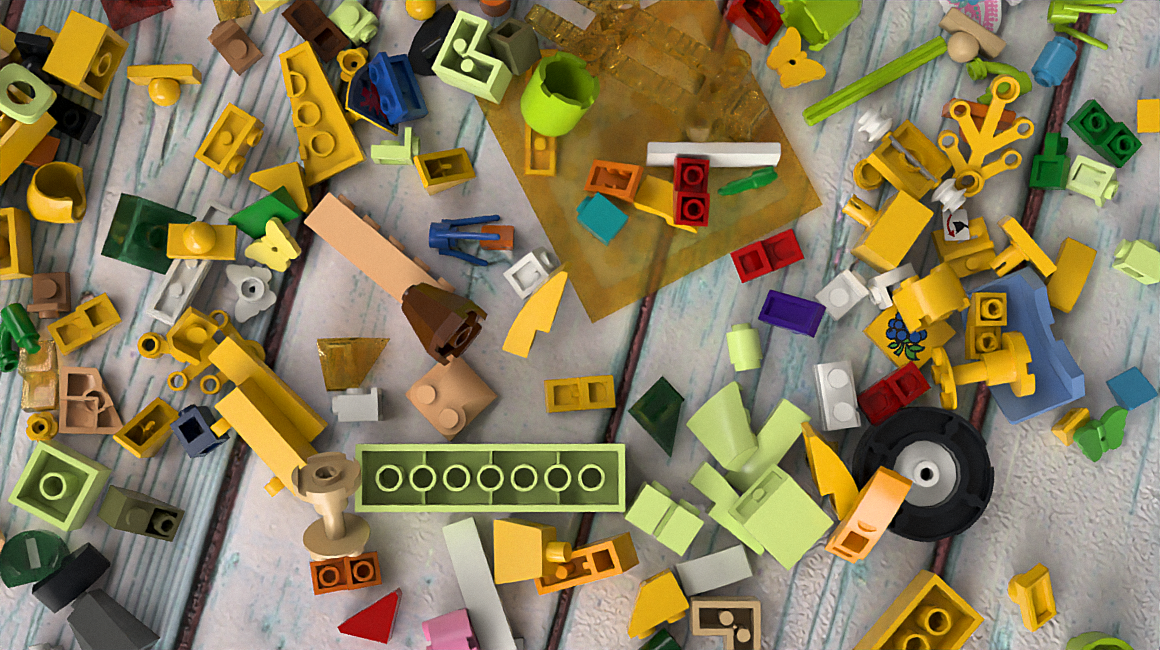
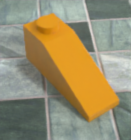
(592, 562)

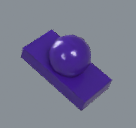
(792, 313)

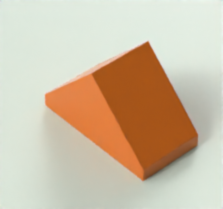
(614, 180)

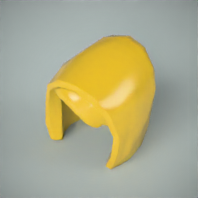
(57, 193)

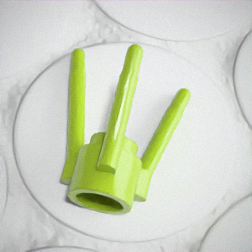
(1067, 11)

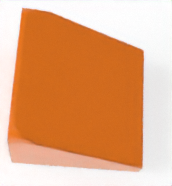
(506, 239)

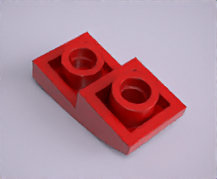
(690, 192)

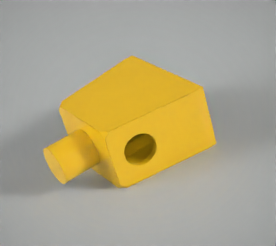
(526, 550)

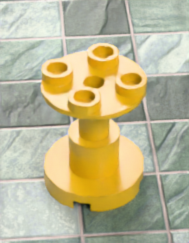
(994, 368)

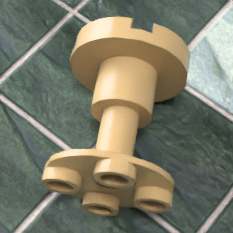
(328, 484)

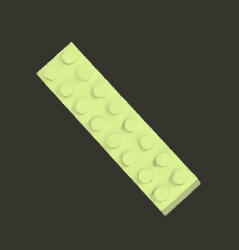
(491, 477)

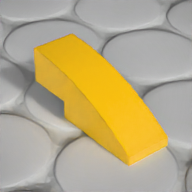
(537, 312)
(829, 471)

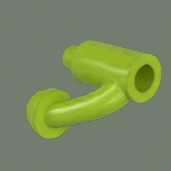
(978, 69)

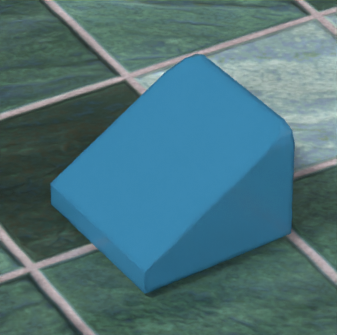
(1131, 389)

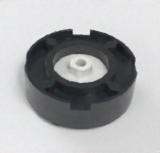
(954, 465)

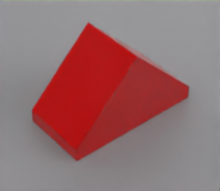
(756, 18)
(376, 620)

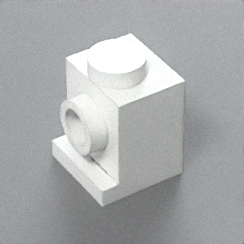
(358, 405)

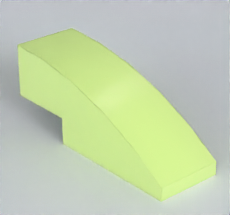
(774, 441)
(719, 491)

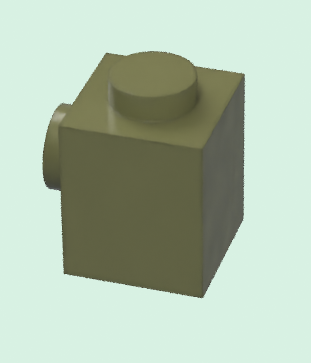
(515, 45)

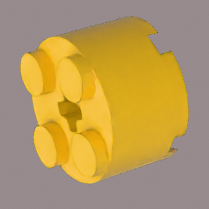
(930, 299)

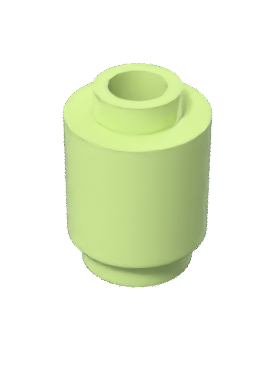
(744, 347)

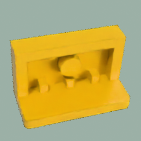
(230, 141)

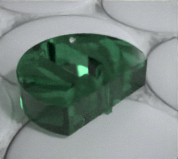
(16, 555)

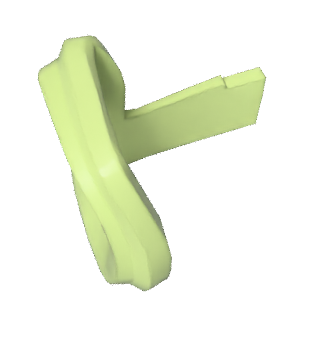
(23, 79)

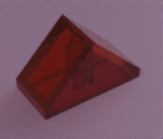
(127, 12)

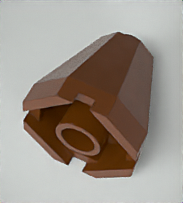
(442, 320)

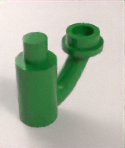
(19, 326)

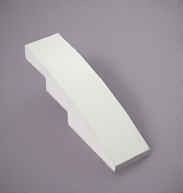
(478, 586)

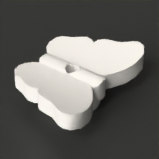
(250, 303)

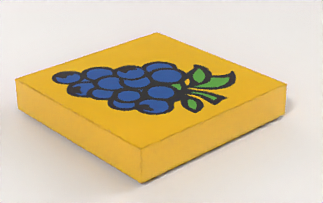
(900, 346)

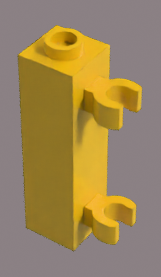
(265, 431)

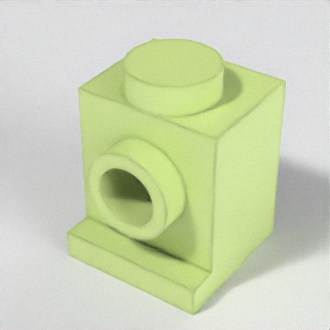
(1138, 260)

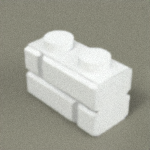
(836, 395)

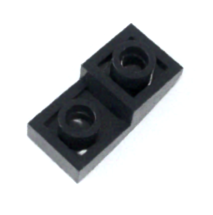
(73, 119)
(73, 577)

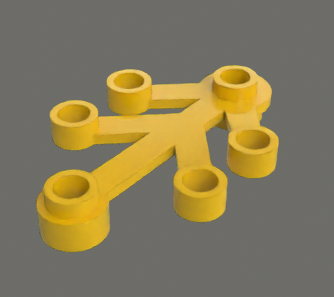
(984, 141)
(192, 371)

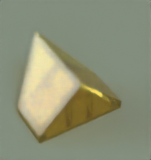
(348, 360)

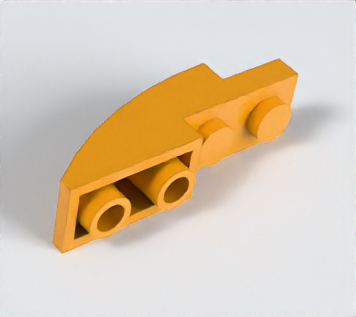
(869, 515)

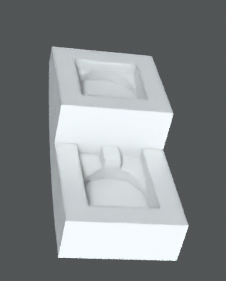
(715, 569)

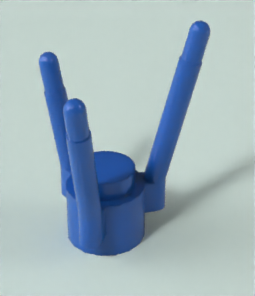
(446, 235)

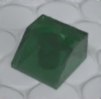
(141, 233)

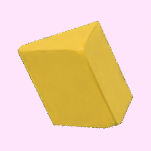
(1069, 423)

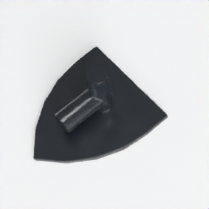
(429, 41)

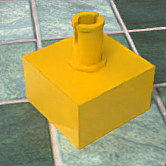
(84, 54)
(887, 231)

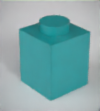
(601, 218)

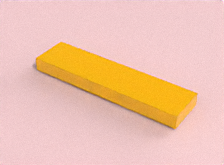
(240, 362)

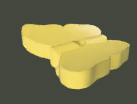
(275, 247)

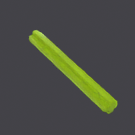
(874, 81)

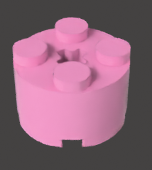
(451, 632)

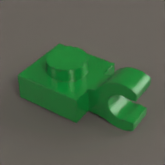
(1052, 168)

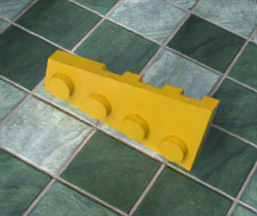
(321, 124)

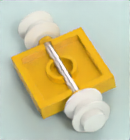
(910, 160)

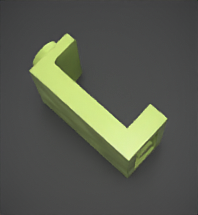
(781, 516)

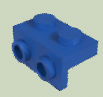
(397, 88)

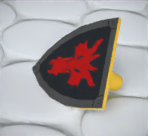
(364, 102)

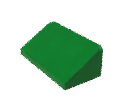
(253, 218)

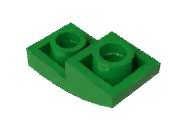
(1103, 135)

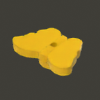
(788, 50)

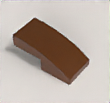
(316, 28)

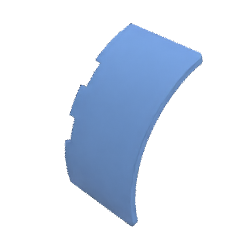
(1055, 371)

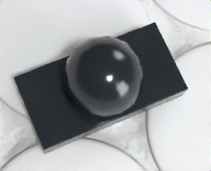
(34, 52)

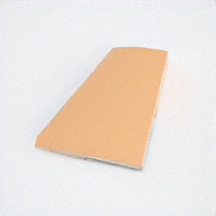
(86, 403)

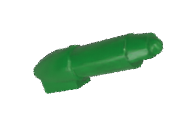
(757, 179)

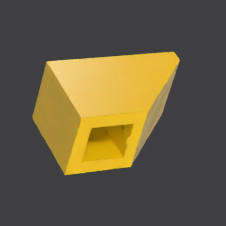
(656, 601)

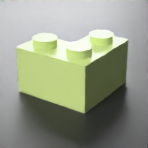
(466, 59)

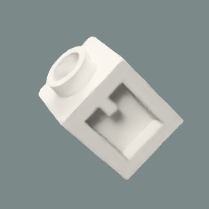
(531, 271)
(877, 285)
(842, 293)

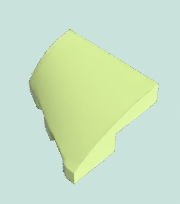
(725, 428)

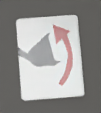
(955, 225)

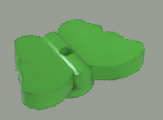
(1102, 434)

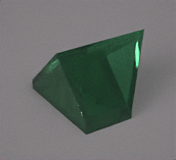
(658, 413)

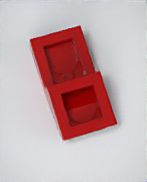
(767, 255)
(892, 392)

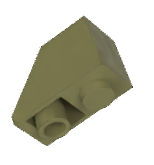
(140, 514)

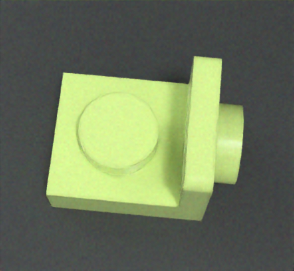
(355, 21)
(392, 153)
(1093, 180)

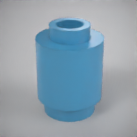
(1054, 62)

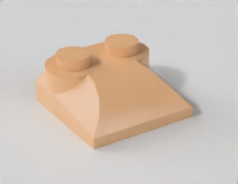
(451, 396)

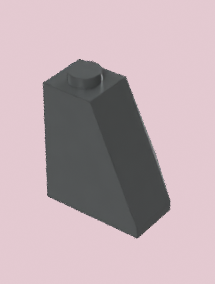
(107, 625)

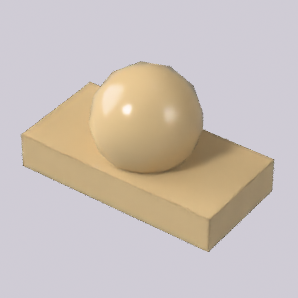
(969, 38)

